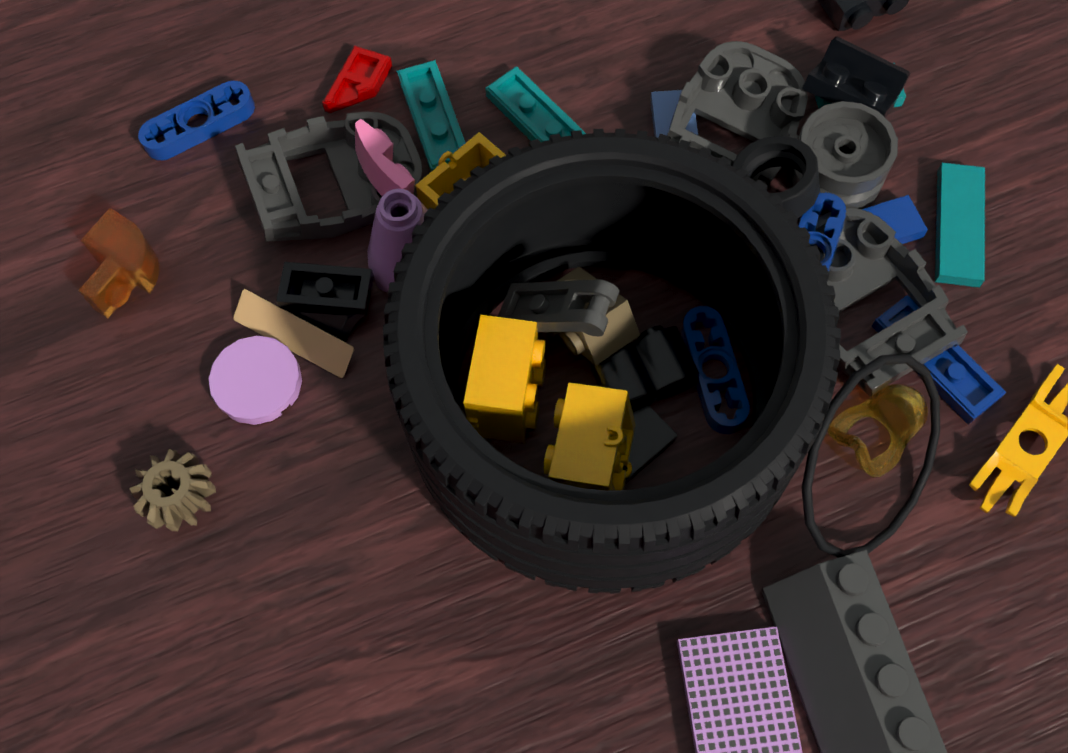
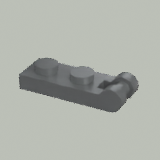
(560, 305)

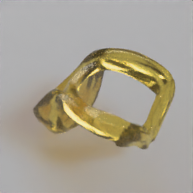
(898, 409)

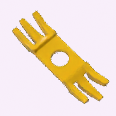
(1013, 460)

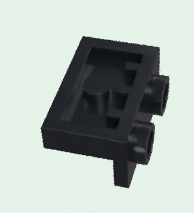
(857, 77)

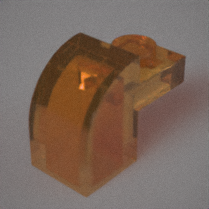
(125, 263)

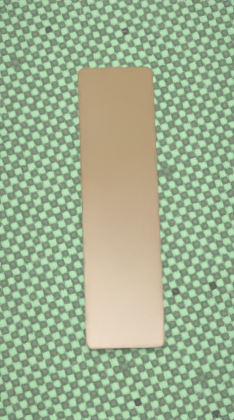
(294, 332)

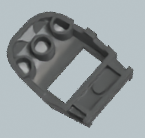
(744, 93)
(275, 191)
(867, 261)

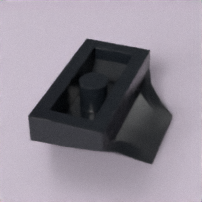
(326, 295)

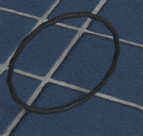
(922, 478)

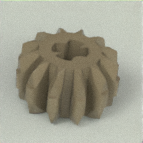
(161, 479)

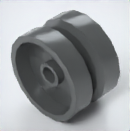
(852, 151)

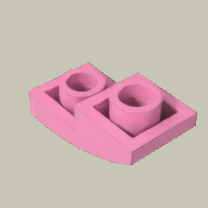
(376, 159)

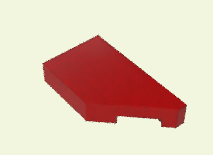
(358, 79)

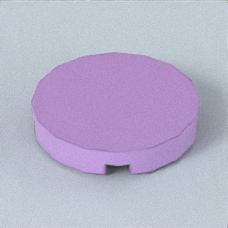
(255, 379)

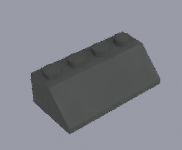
(850, 660)

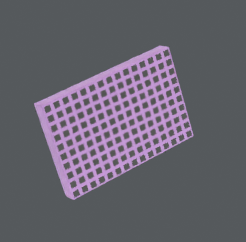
(738, 693)

